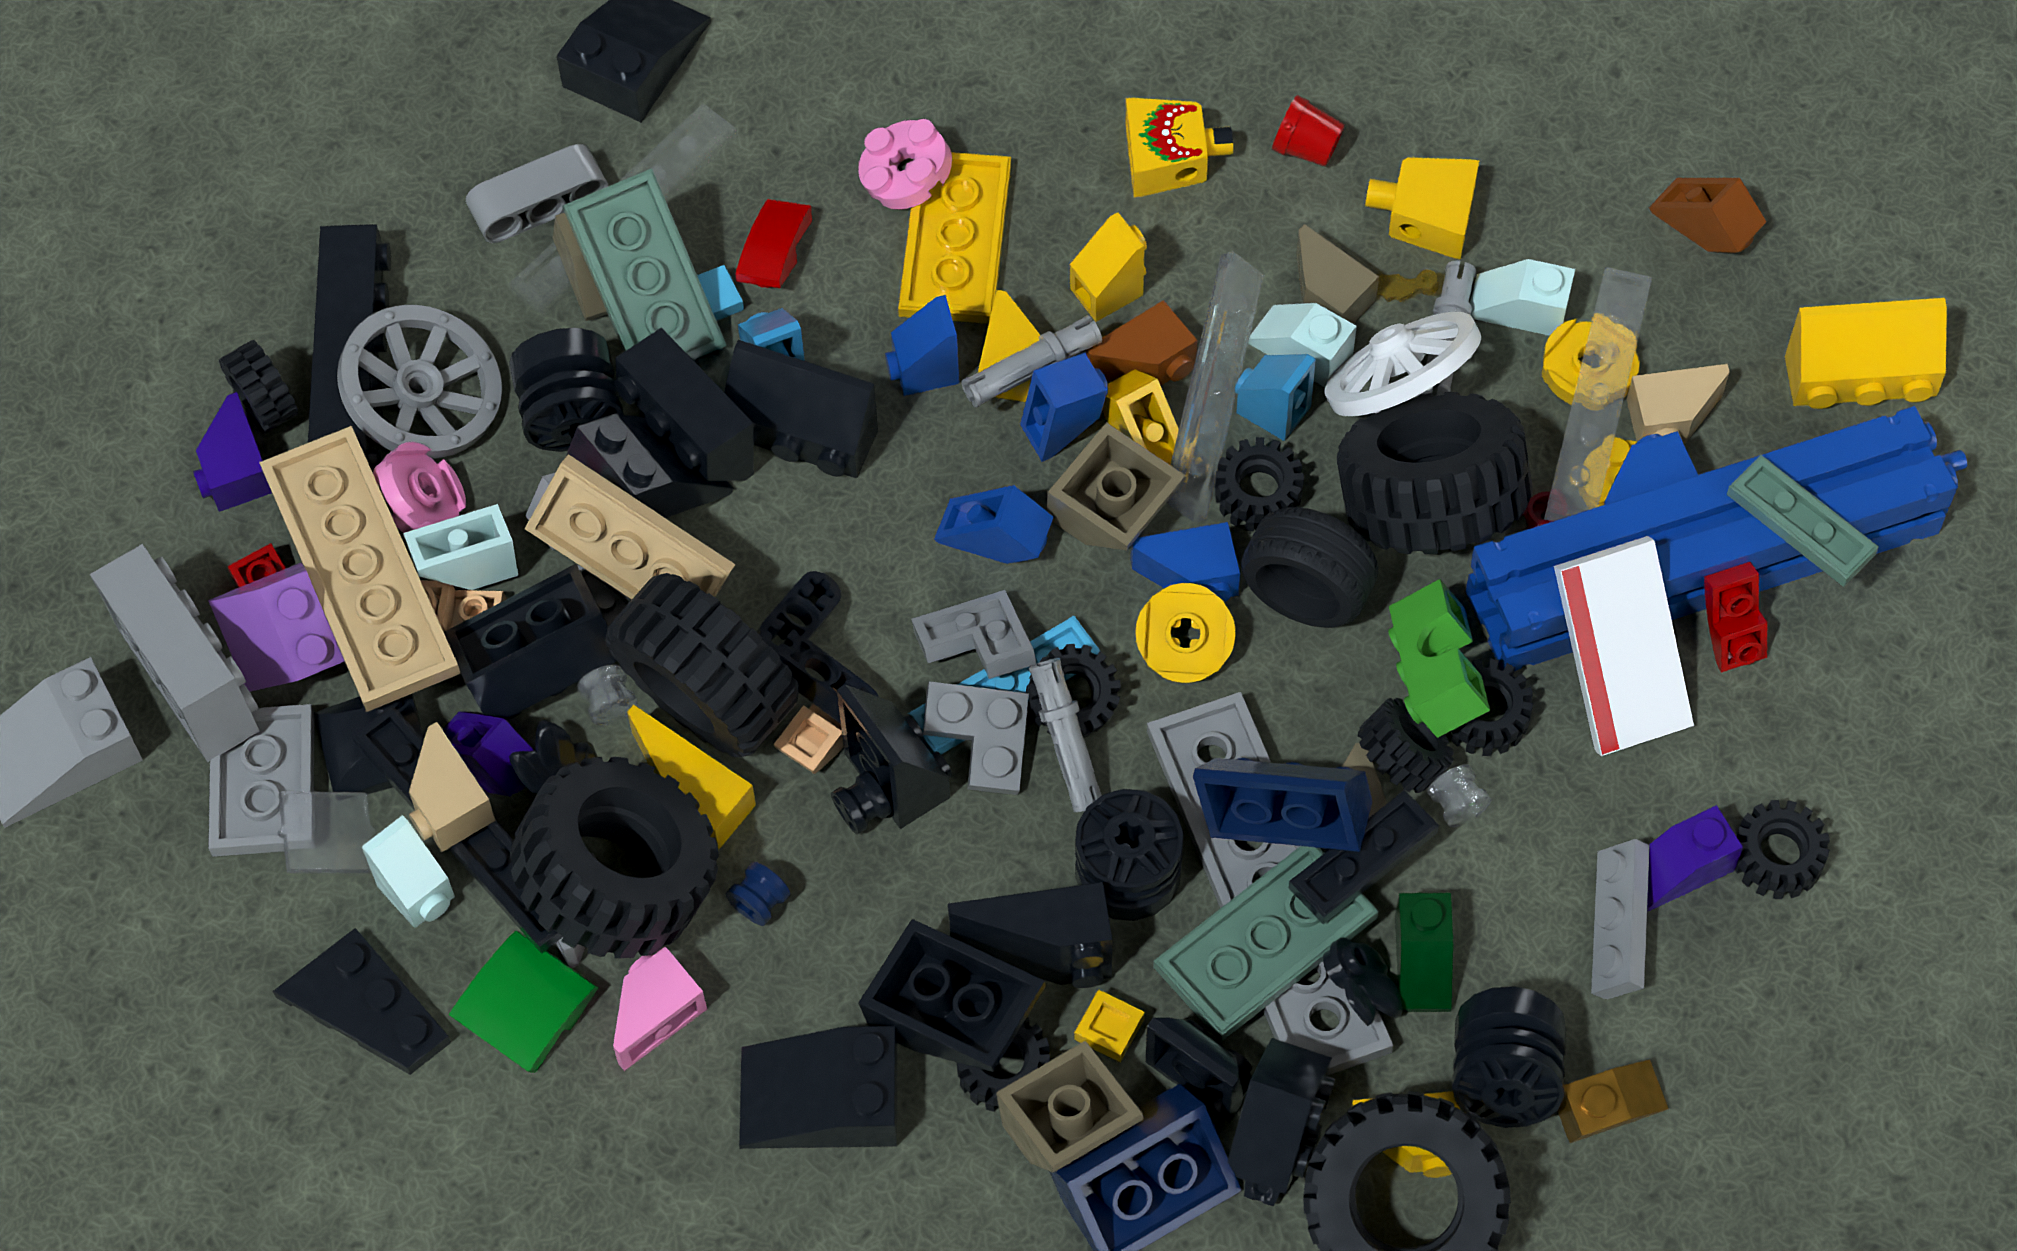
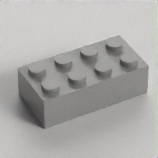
(178, 651)

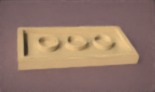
(619, 535)

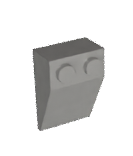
(60, 742)

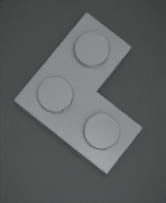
(979, 624)
(991, 721)

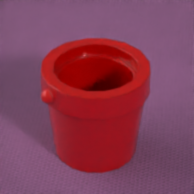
(1308, 133)

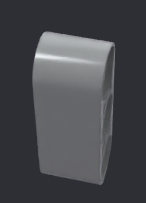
(533, 192)

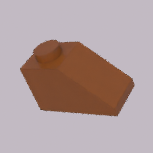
(1711, 212)
(1149, 343)

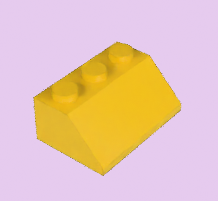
(1867, 352)

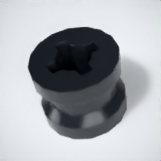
(861, 802)

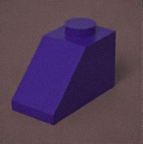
(230, 459)
(485, 749)
(1691, 856)

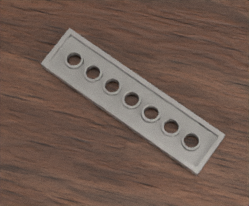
(1232, 870)

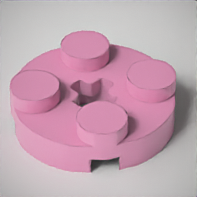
(891, 146)
(404, 476)

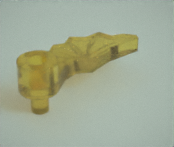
(1398, 288)

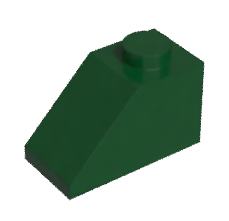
(1424, 951)

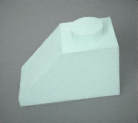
(1523, 296)
(1306, 330)
(464, 549)
(408, 873)

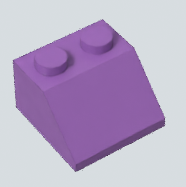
(276, 629)

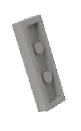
(1620, 919)

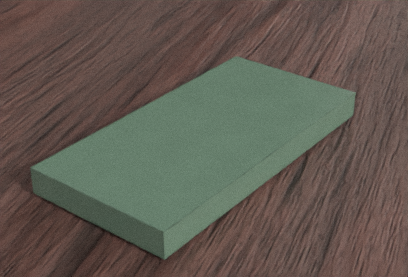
(643, 265)
(1255, 947)

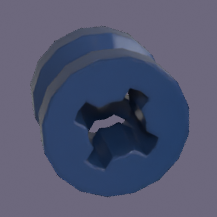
(758, 893)

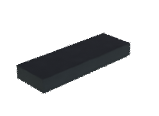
(1344, 874)

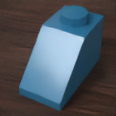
(775, 332)
(1277, 392)

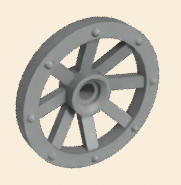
(422, 377)

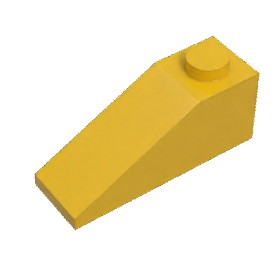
(718, 790)

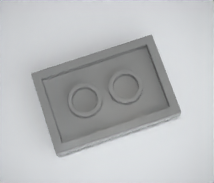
(251, 776)

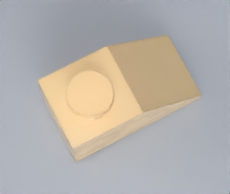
(1675, 400)
(446, 794)

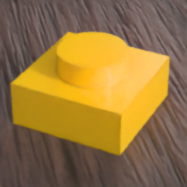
(1109, 1025)

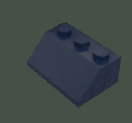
(1284, 803)
(1148, 1176)

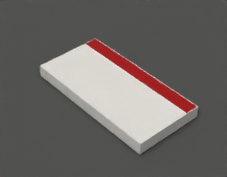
(1624, 645)

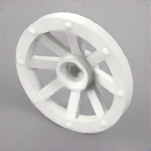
(1399, 351)

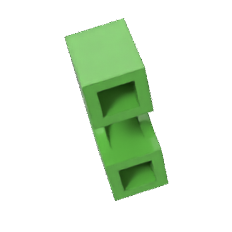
(1439, 678)

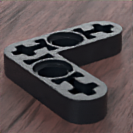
(800, 652)

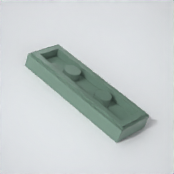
(1802, 520)

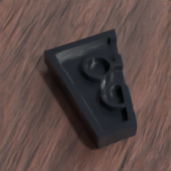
(367, 1002)

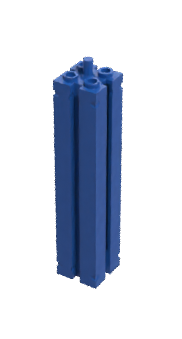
(1869, 474)

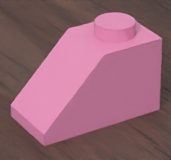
(654, 1005)

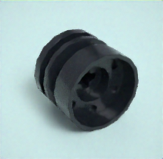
(562, 384)
(1136, 879)
(1509, 1057)

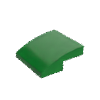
(523, 1001)

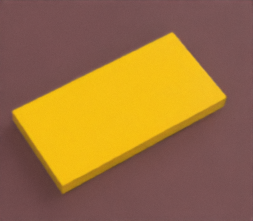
(958, 240)

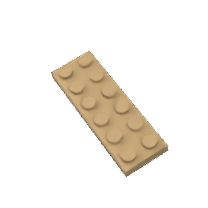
(360, 569)

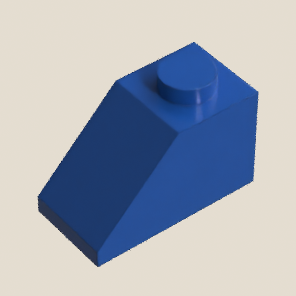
(925, 350)
(1062, 403)
(1650, 465)
(996, 525)
(1190, 556)

